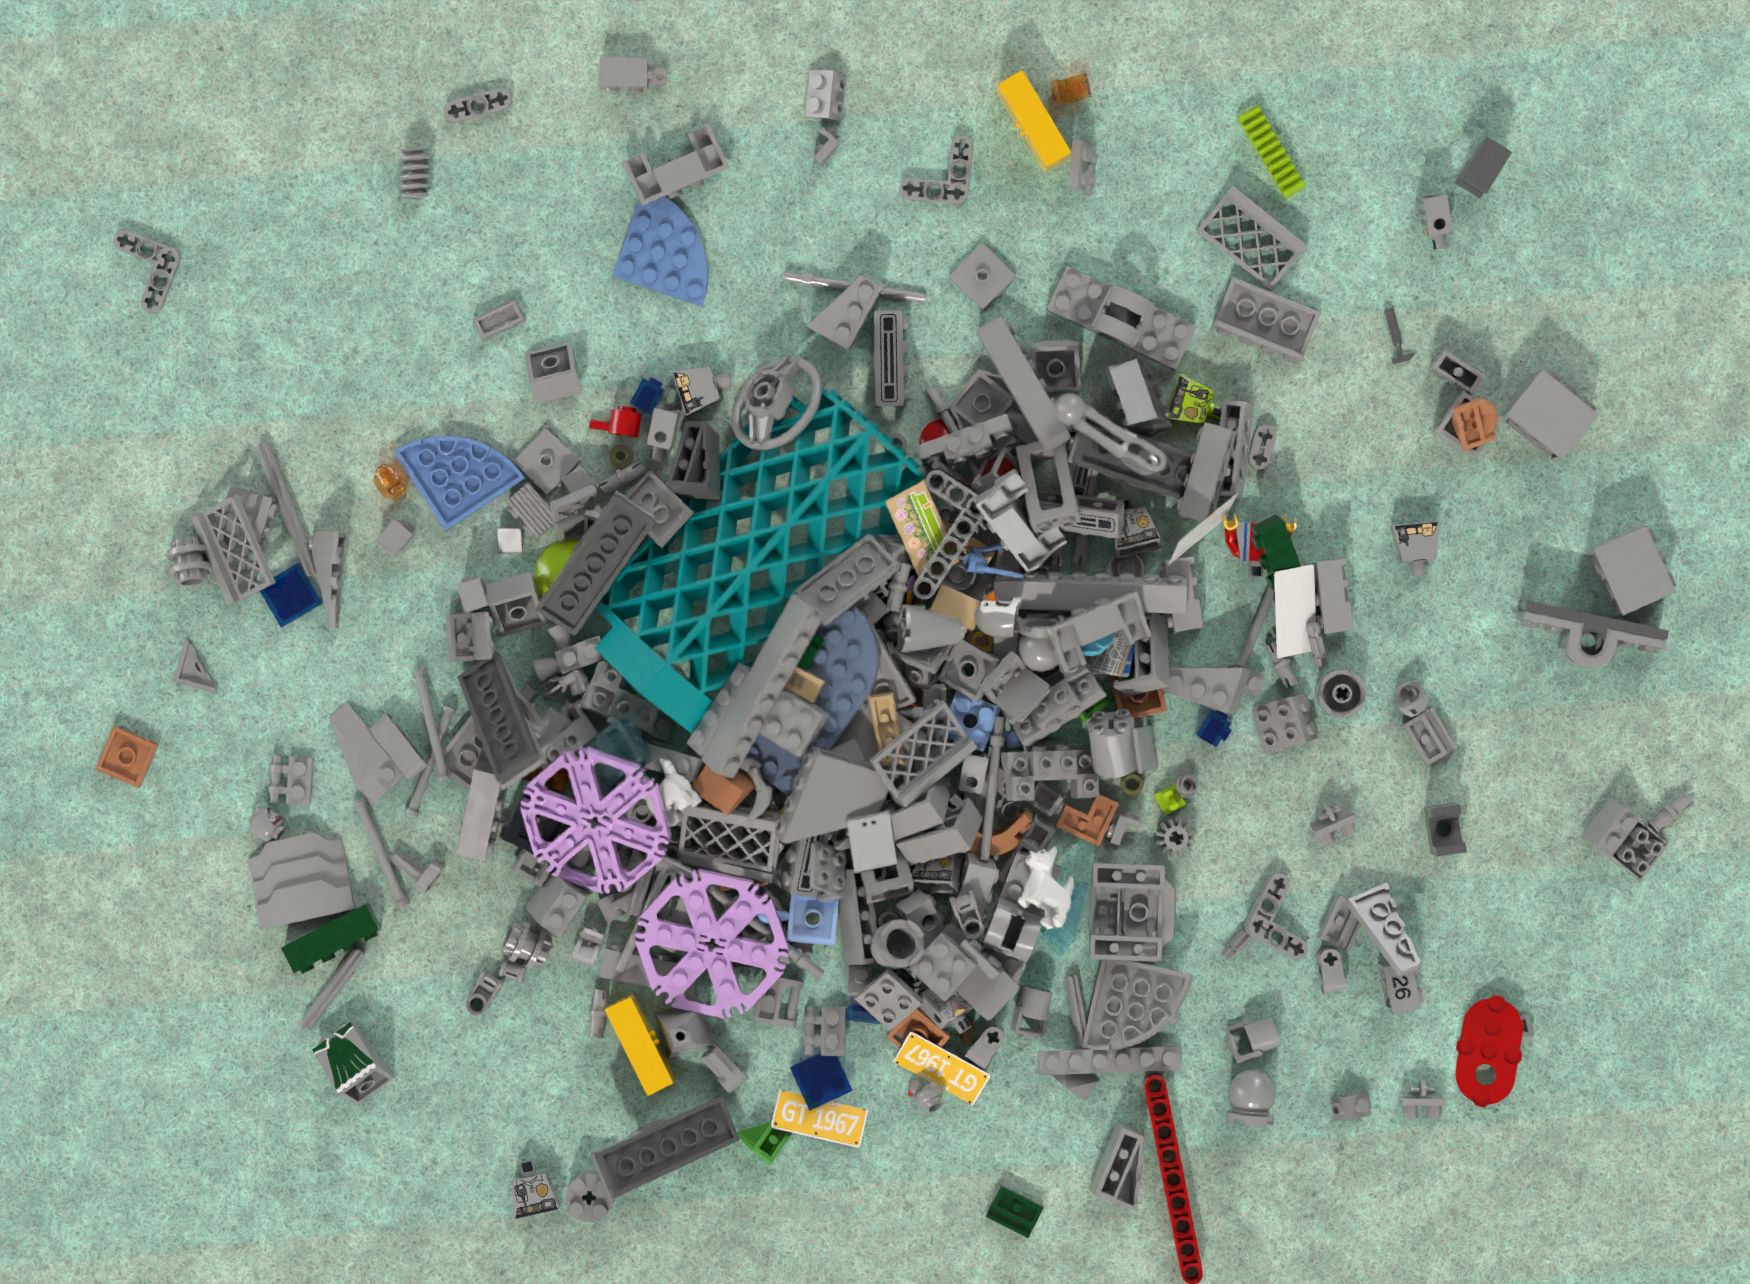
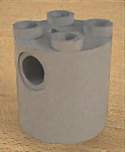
(1112, 743)

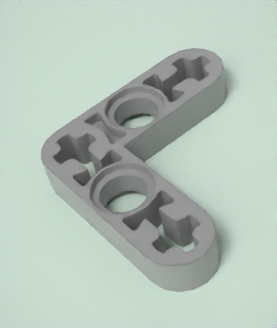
(953, 180)
(157, 259)
(1266, 920)

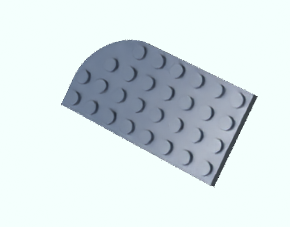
(850, 670)

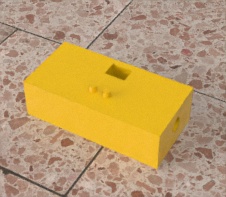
(1033, 121)
(640, 1044)

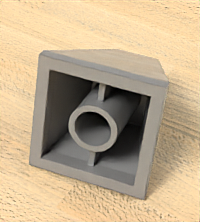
(691, 1024)

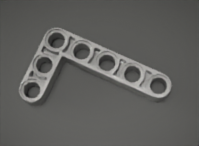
(952, 535)

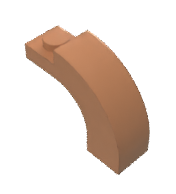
(1006, 837)

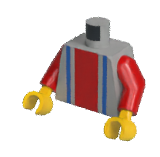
(1240, 544)

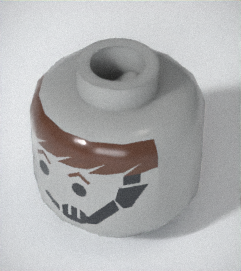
(266, 824)

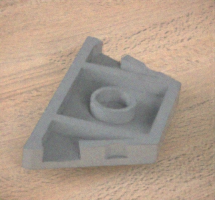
(981, 399)

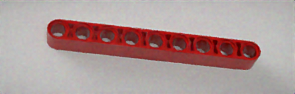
(1177, 1189)

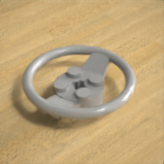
(767, 397)

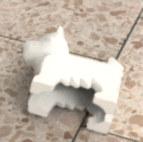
(674, 791)
(1045, 891)

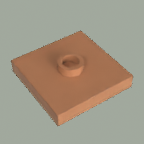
(127, 756)

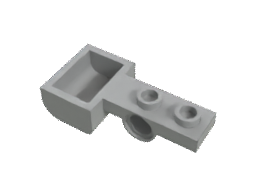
(575, 735)

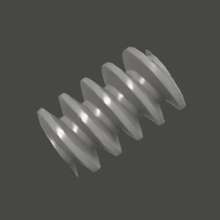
(414, 174)

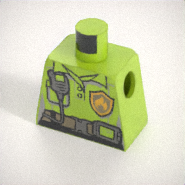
(1192, 402)

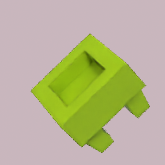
(1169, 800)

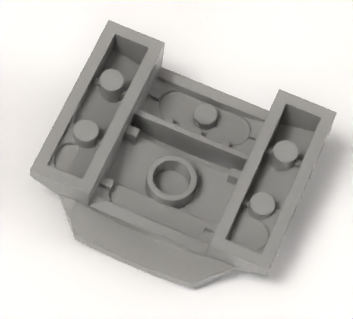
(300, 880)
(1130, 912)

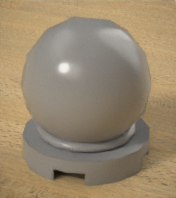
(1035, 643)
(897, 944)
(1251, 1096)

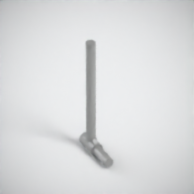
(666, 867)

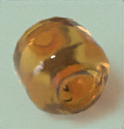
(390, 481)

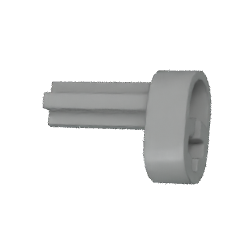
(423, 878)

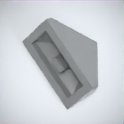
(1078, 1083)

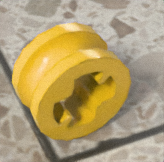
(980, 634)

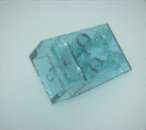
(622, 741)
(1063, 937)

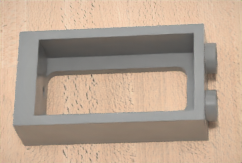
(1063, 516)

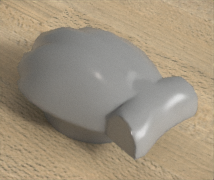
(1008, 810)

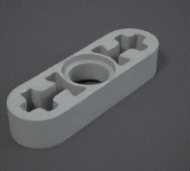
(470, 99)

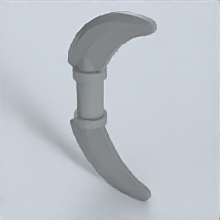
(764, 792)

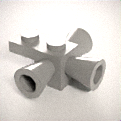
(569, 658)

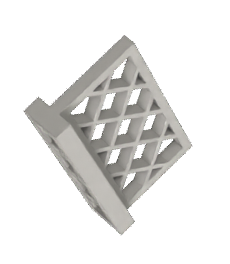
(1267, 222)
(221, 556)
(931, 771)
(705, 810)
(751, 873)

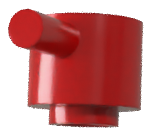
(622, 422)

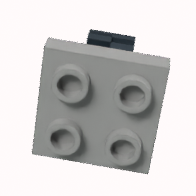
(890, 997)

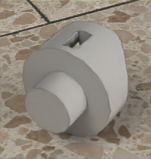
(1411, 701)

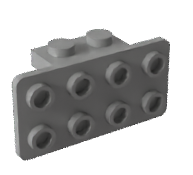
(989, 984)

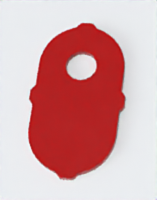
(1491, 1037)

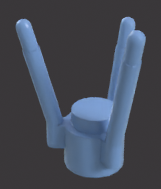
(977, 563)

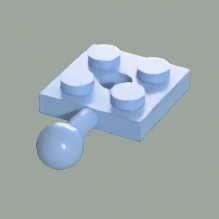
(985, 714)
(799, 929)

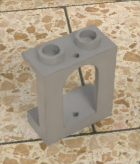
(889, 888)

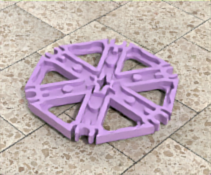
(611, 824)
(725, 934)

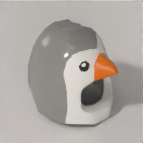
(997, 617)

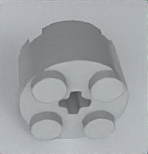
(1327, 690)
(578, 1203)

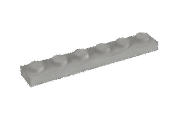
(1100, 1061)

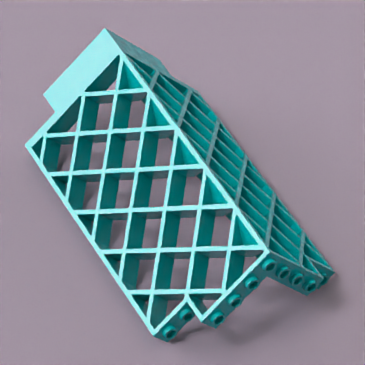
(766, 548)

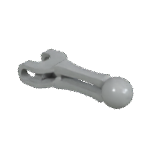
(1131, 451)

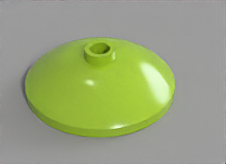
(551, 563)

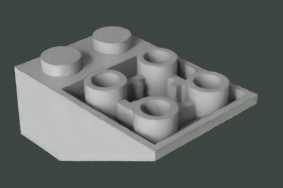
(1625, 839)

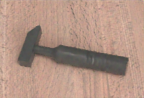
(1396, 337)

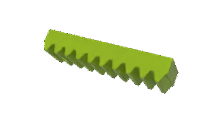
(1271, 152)

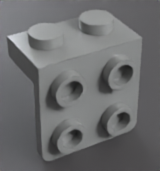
(258, 510)
(469, 636)
(1014, 687)
(1285, 722)
(827, 871)

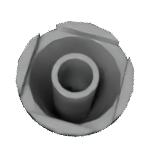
(927, 629)

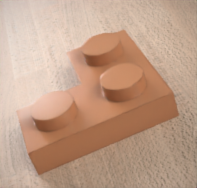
(1091, 825)

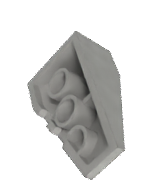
(328, 560)
(367, 761)

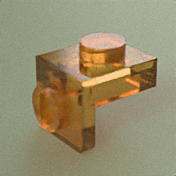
(1071, 89)

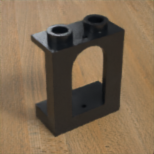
(513, 827)

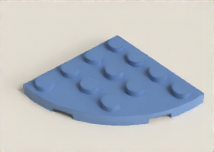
(664, 253)
(457, 475)

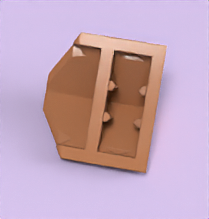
(1475, 423)

